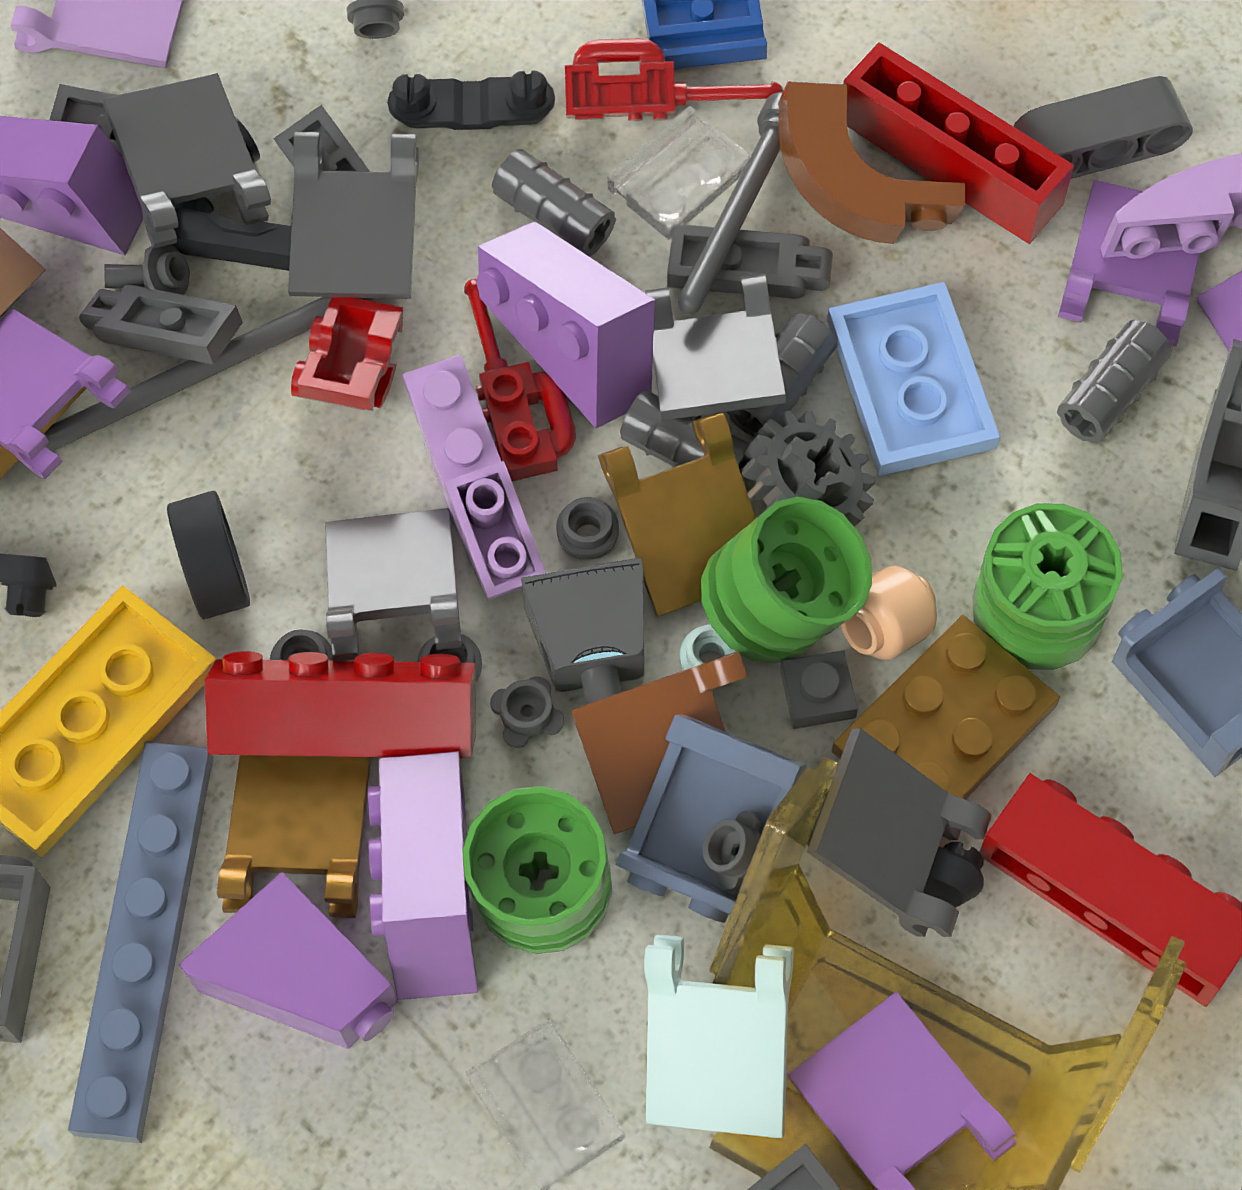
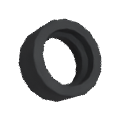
(208, 555)

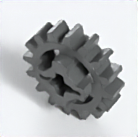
(808, 462)

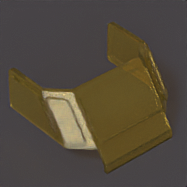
(1046, 1093)

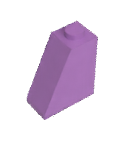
(293, 968)

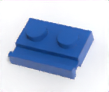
(706, 31)

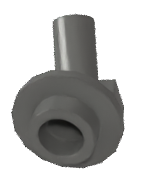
(162, 270)

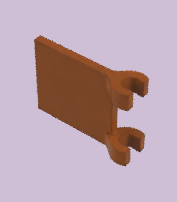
(629, 730)

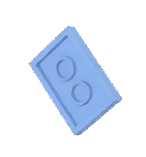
(912, 379)

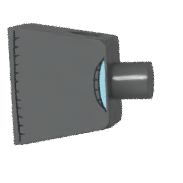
(589, 625)

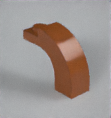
(840, 183)

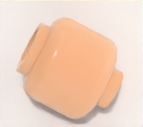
(895, 615)

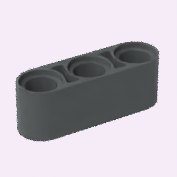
(1111, 125)

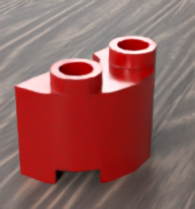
(350, 354)

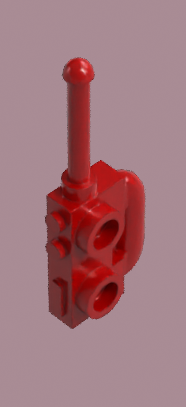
(642, 93)
(507, 397)

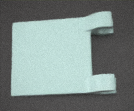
(716, 1046)

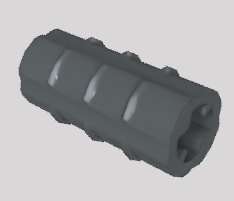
(553, 202)
(802, 352)
(1114, 381)
(667, 439)

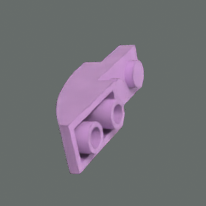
(1180, 212)
(472, 477)

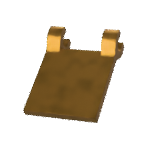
(681, 513)
(296, 820)

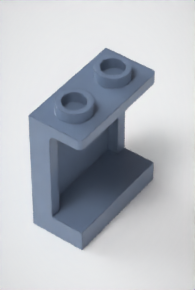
(1191, 667)
(700, 782)

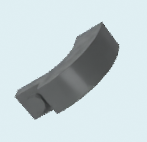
(1212, 504)

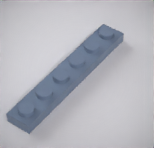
(141, 944)

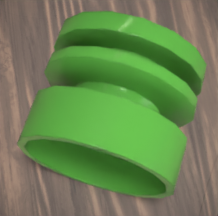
(786, 580)
(1047, 584)
(532, 833)

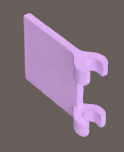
(105, 28)

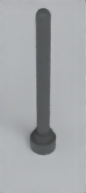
(735, 210)

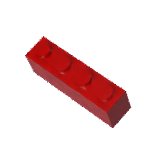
(956, 142)
(340, 706)
(1115, 885)

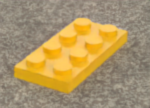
(91, 715)

